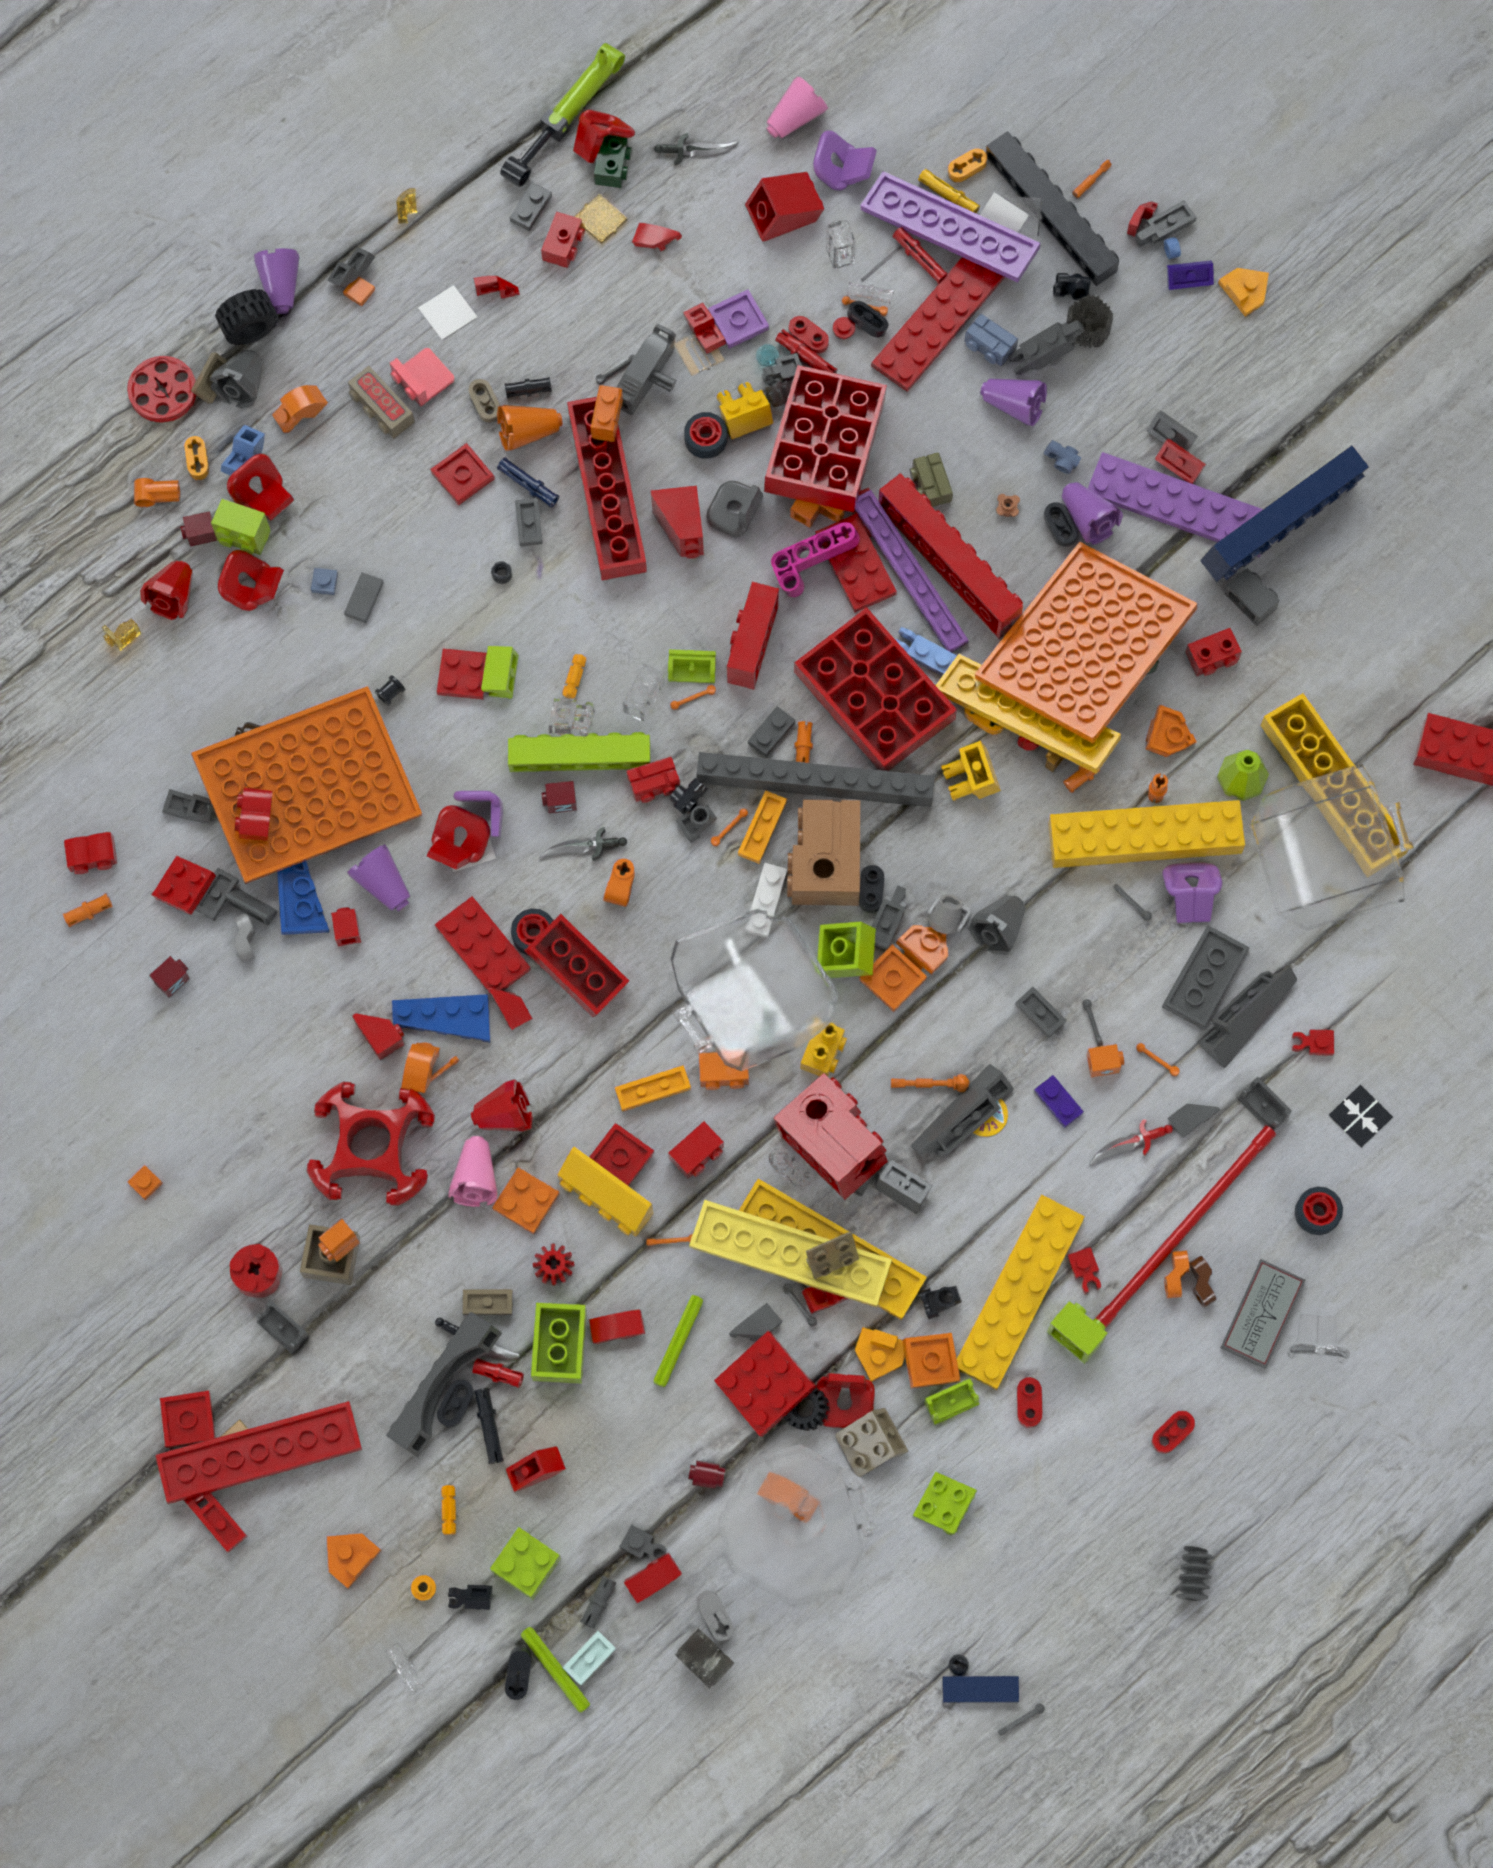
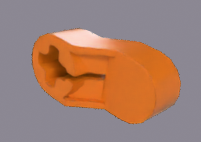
(1172, 1281)

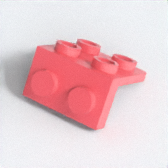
(422, 376)

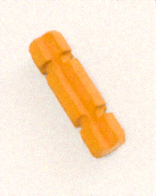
(574, 676)
(448, 1510)

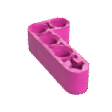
(816, 555)

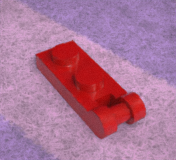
(217, 1521)

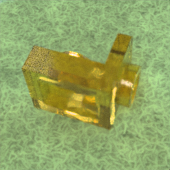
(124, 634)

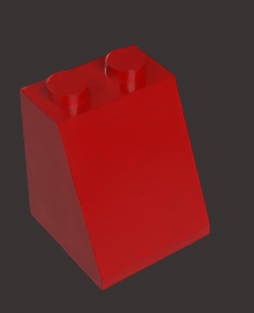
(783, 204)
(680, 518)

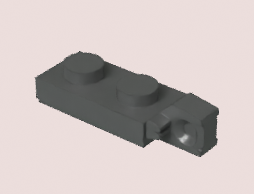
(1166, 224)
(889, 918)

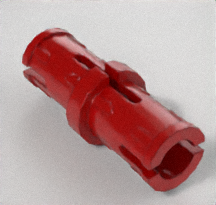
(498, 1372)

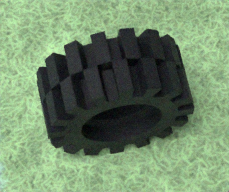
(815, 1418)

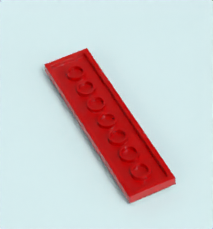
(936, 323)
(258, 1452)

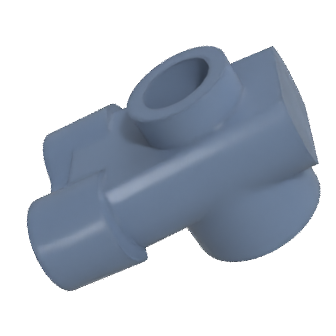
(1065, 458)

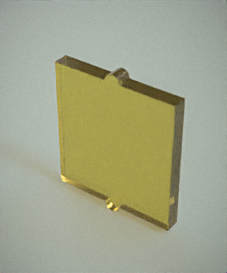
(601, 218)

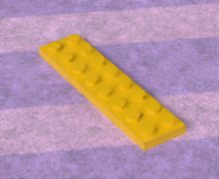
(962, 688)
(771, 1204)
(1019, 1292)

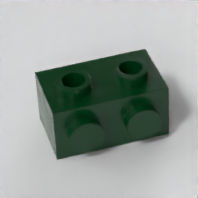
(611, 161)

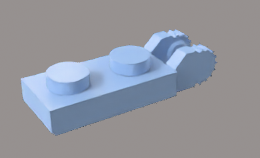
(926, 652)

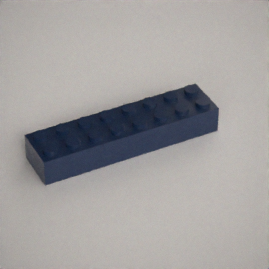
(1285, 514)

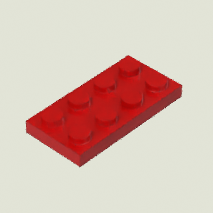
(860, 569)
(482, 946)

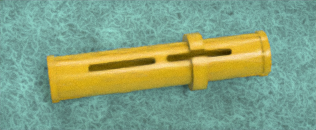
(947, 191)

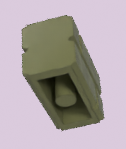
(932, 479)

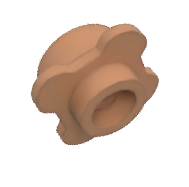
(1006, 511)

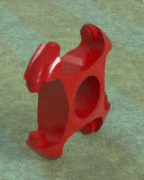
(387, 1165)

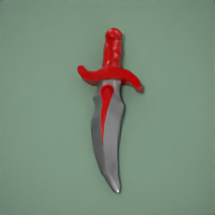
(1132, 1141)

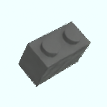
(1252, 596)

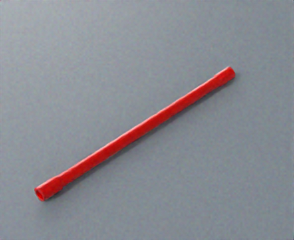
(1257, 1145)

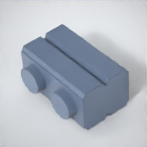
(990, 340)

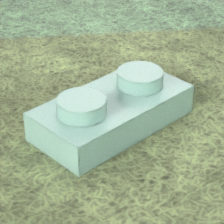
(589, 1658)

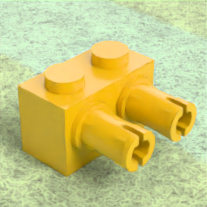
(745, 413)
(979, 769)
(822, 1051)

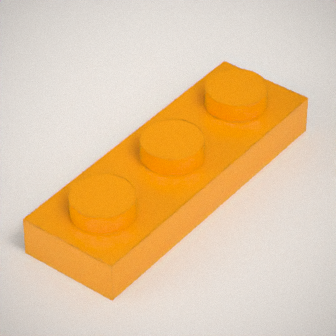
(762, 827)
(652, 1088)

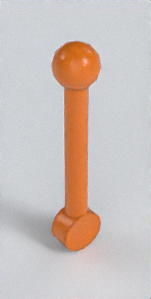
(883, 310)
(710, 690)
(715, 840)
(452, 1062)
(1174, 1071)
(650, 1242)

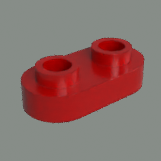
(808, 334)
(1029, 1401)
(1172, 1432)

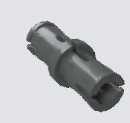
(598, 1602)

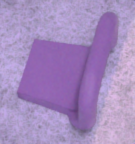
(856, 161)
(485, 796)
(1192, 903)

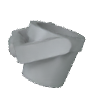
(946, 913)

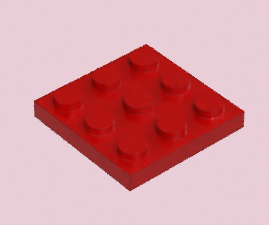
(765, 1383)

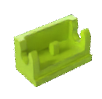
(691, 666)
(500, 671)
(952, 1401)

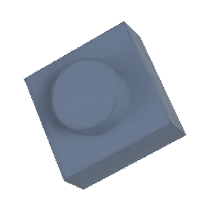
(324, 581)

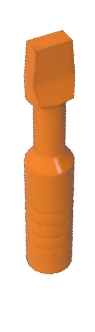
(1091, 179)

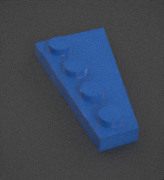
(299, 902)
(451, 1015)

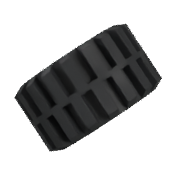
(246, 317)

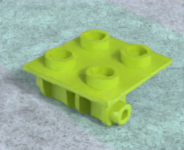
(945, 1503)

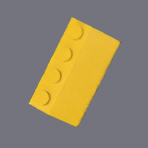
(604, 1192)

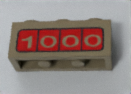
(380, 402)

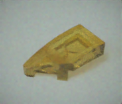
(406, 204)

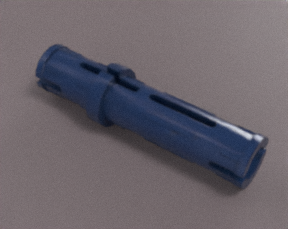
(535, 487)

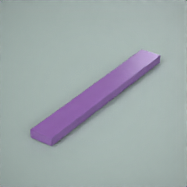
(910, 572)

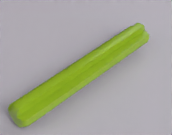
(678, 1341)
(555, 1669)

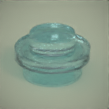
(766, 355)

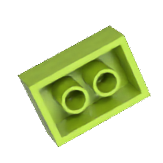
(558, 1343)

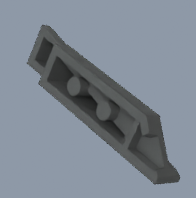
(1245, 1014)
(964, 1113)

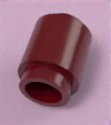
(706, 1474)

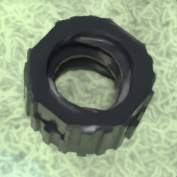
(501, 579)

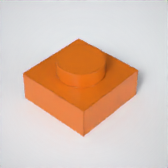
(145, 1182)

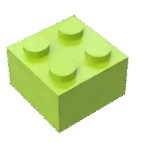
(240, 527)
(846, 949)
(1077, 1331)
(525, 1563)

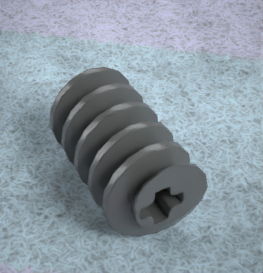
(1194, 1574)

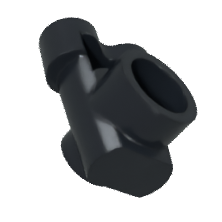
(1072, 285)
(686, 799)
(934, 1300)

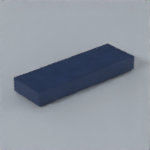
(980, 1689)

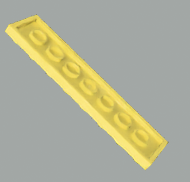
(783, 1252)

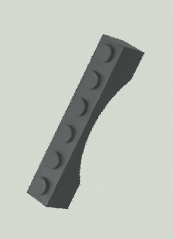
(470, 1342)

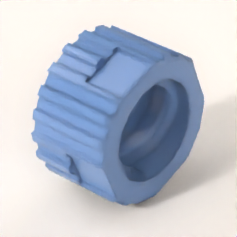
(1172, 248)

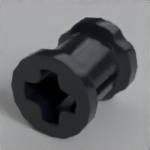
(389, 690)

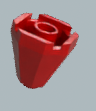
(169, 590)
(504, 1109)

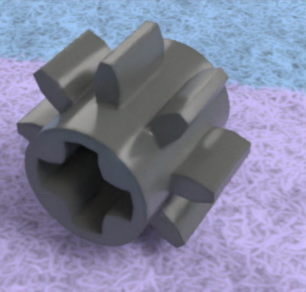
(776, 392)

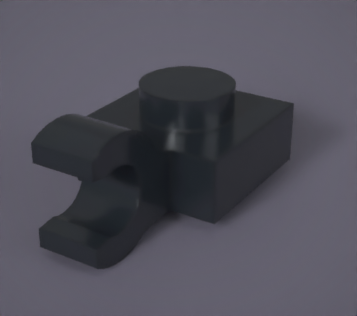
(473, 1597)

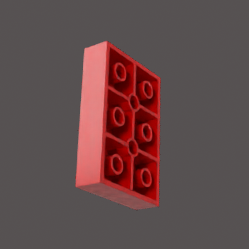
(825, 438)
(875, 690)

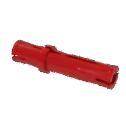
(902, 237)
(804, 353)

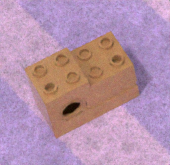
(827, 854)

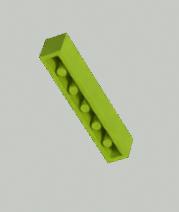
(578, 752)

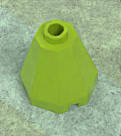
(1243, 775)

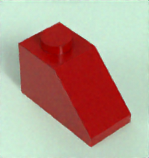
(380, 1034)
(535, 1468)

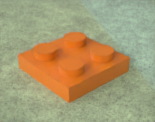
(893, 978)
(525, 1200)
(931, 1360)

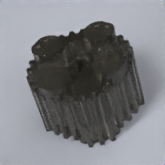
(1095, 319)
(704, 1658)

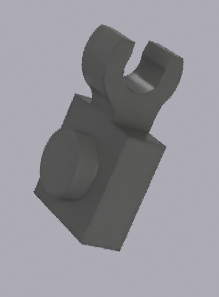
(784, 368)

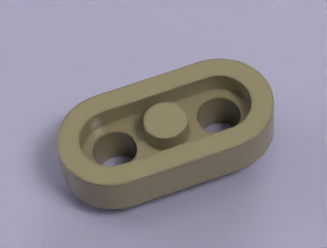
(484, 402)

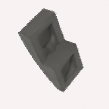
(347, 273)
(188, 807)

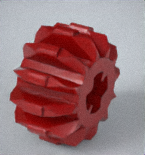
(561, 1259)

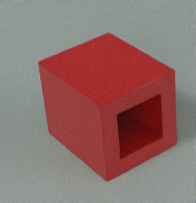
(346, 926)

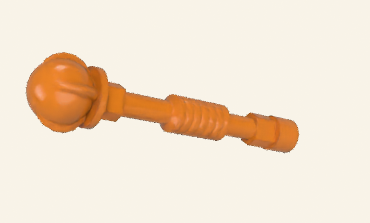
(958, 1083)

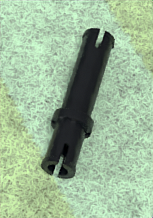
(487, 1417)

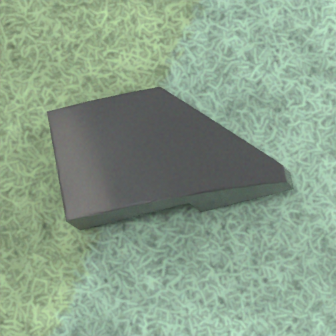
(1190, 1117)
(757, 1324)

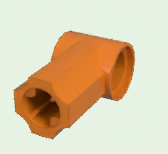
(149, 492)

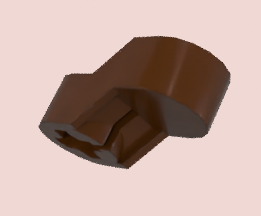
(1202, 1289)

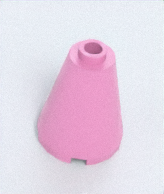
(795, 109)
(474, 1175)

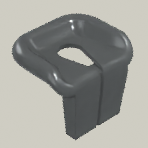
(729, 522)

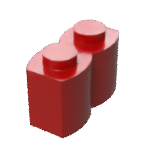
(255, 814)
(90, 852)

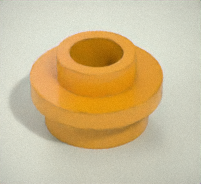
(423, 1596)

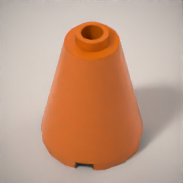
(526, 424)

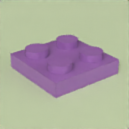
(739, 318)

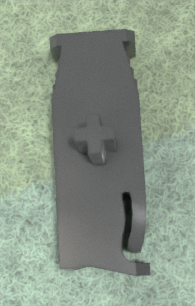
(646, 369)

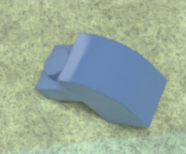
(245, 445)

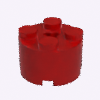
(242, 1271)

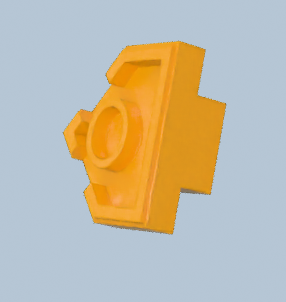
(1245, 288)
(879, 1353)

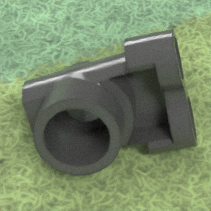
(691, 824)

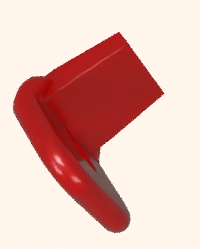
(591, 133)
(273, 496)
(245, 597)
(443, 837)
(862, 1397)

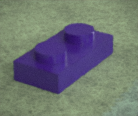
(1190, 275)
(1058, 1101)

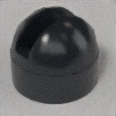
(956, 1670)

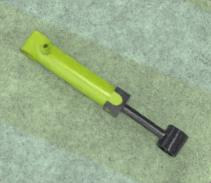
(556, 121)

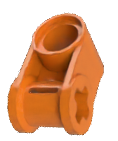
(620, 886)

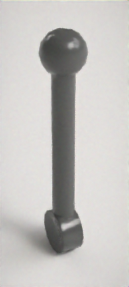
(600, 379)
(1146, 914)
(1087, 1004)
(788, 1289)
(1039, 1708)

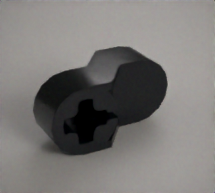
(517, 1685)

